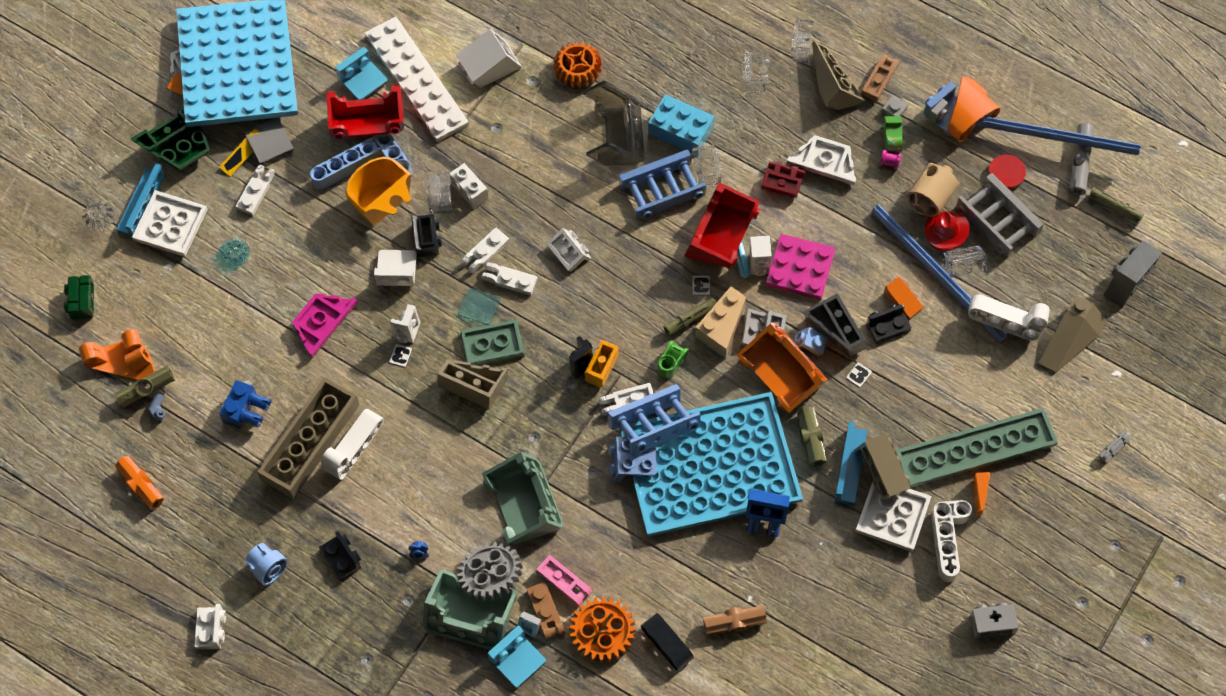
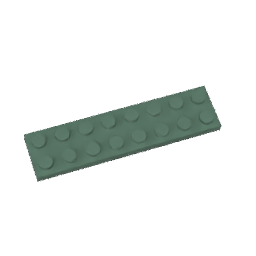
(977, 447)

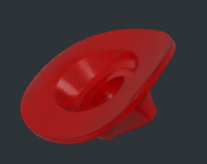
(947, 230)

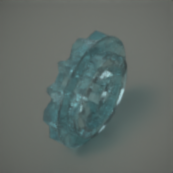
(231, 258)

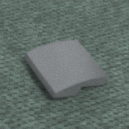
(270, 142)
(757, 321)

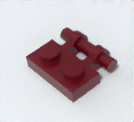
(782, 183)

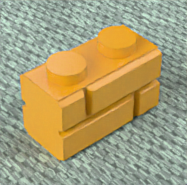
(601, 364)

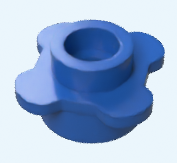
(418, 550)

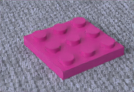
(800, 266)

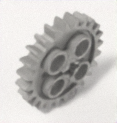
(490, 571)

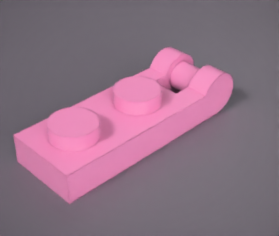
(563, 580)

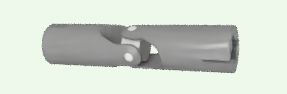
(1080, 173)

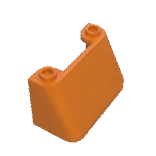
(782, 367)

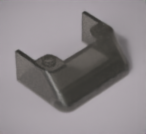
(622, 125)

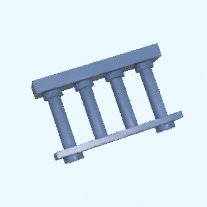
(662, 167)
(646, 406)

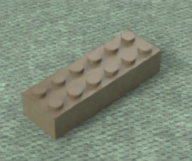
(308, 438)

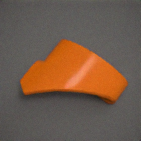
(969, 108)
(121, 359)

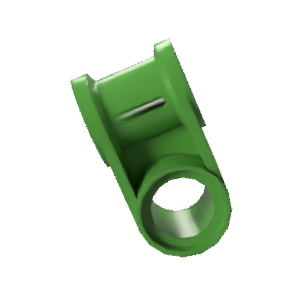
(673, 357)

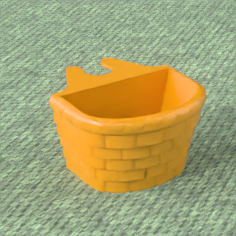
(378, 188)

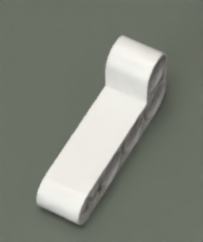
(1008, 318)
(341, 460)
(949, 541)

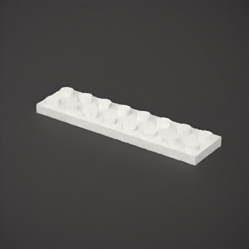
(416, 79)

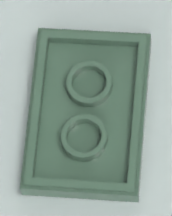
(492, 343)

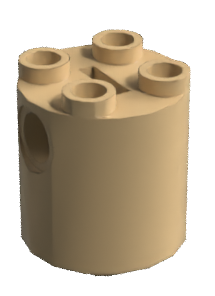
(932, 190)

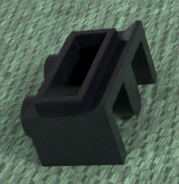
(426, 249)

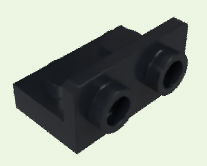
(888, 323)
(580, 357)
(340, 556)

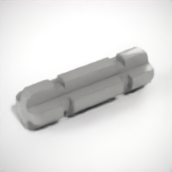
(1115, 446)

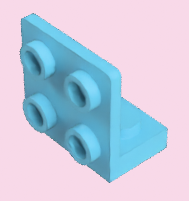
(360, 74)
(516, 657)

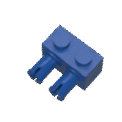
(238, 404)
(766, 507)

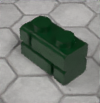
(79, 297)

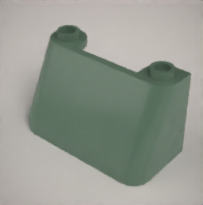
(523, 498)
(464, 619)

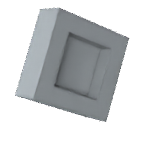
(894, 107)
(938, 111)
(529, 624)

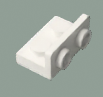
(568, 249)
(407, 328)
(209, 627)

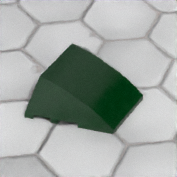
(174, 141)

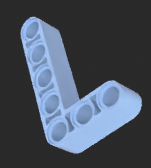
(360, 156)

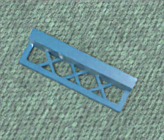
(148, 184)
(850, 466)

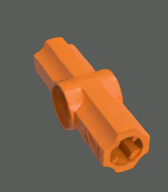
(139, 482)

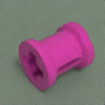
(890, 159)

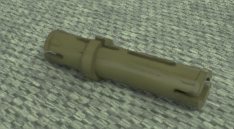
(1122, 209)
(672, 327)

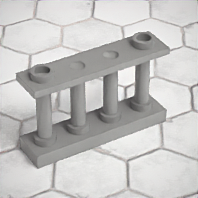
(1011, 203)

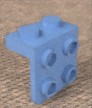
(947, 93)
(624, 464)

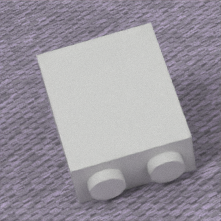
(487, 59)

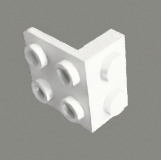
(396, 268)

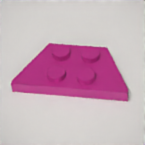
(320, 320)

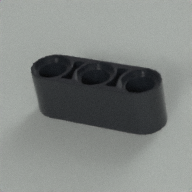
(667, 641)

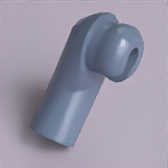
(155, 407)

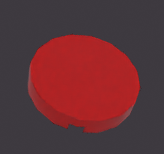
(1008, 170)

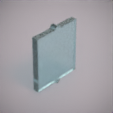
(479, 306)

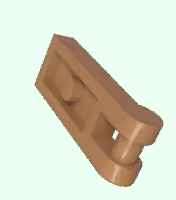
(880, 77)
(545, 610)

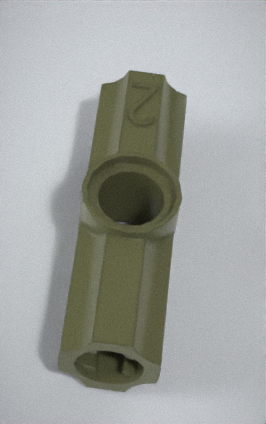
(156, 381)
(811, 436)

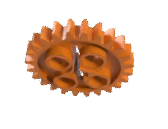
(618, 638)

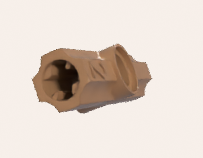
(734, 620)

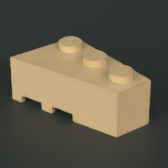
(721, 322)

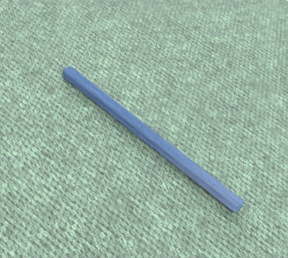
(1059, 135)
(934, 268)

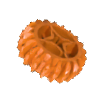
(575, 58)

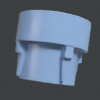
(266, 564)

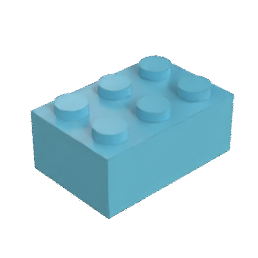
(680, 124)

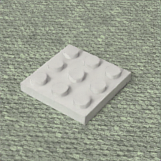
(169, 223)
(894, 519)

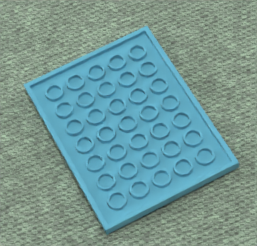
(236, 62)
(713, 468)

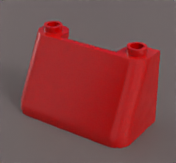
(365, 116)
(722, 227)

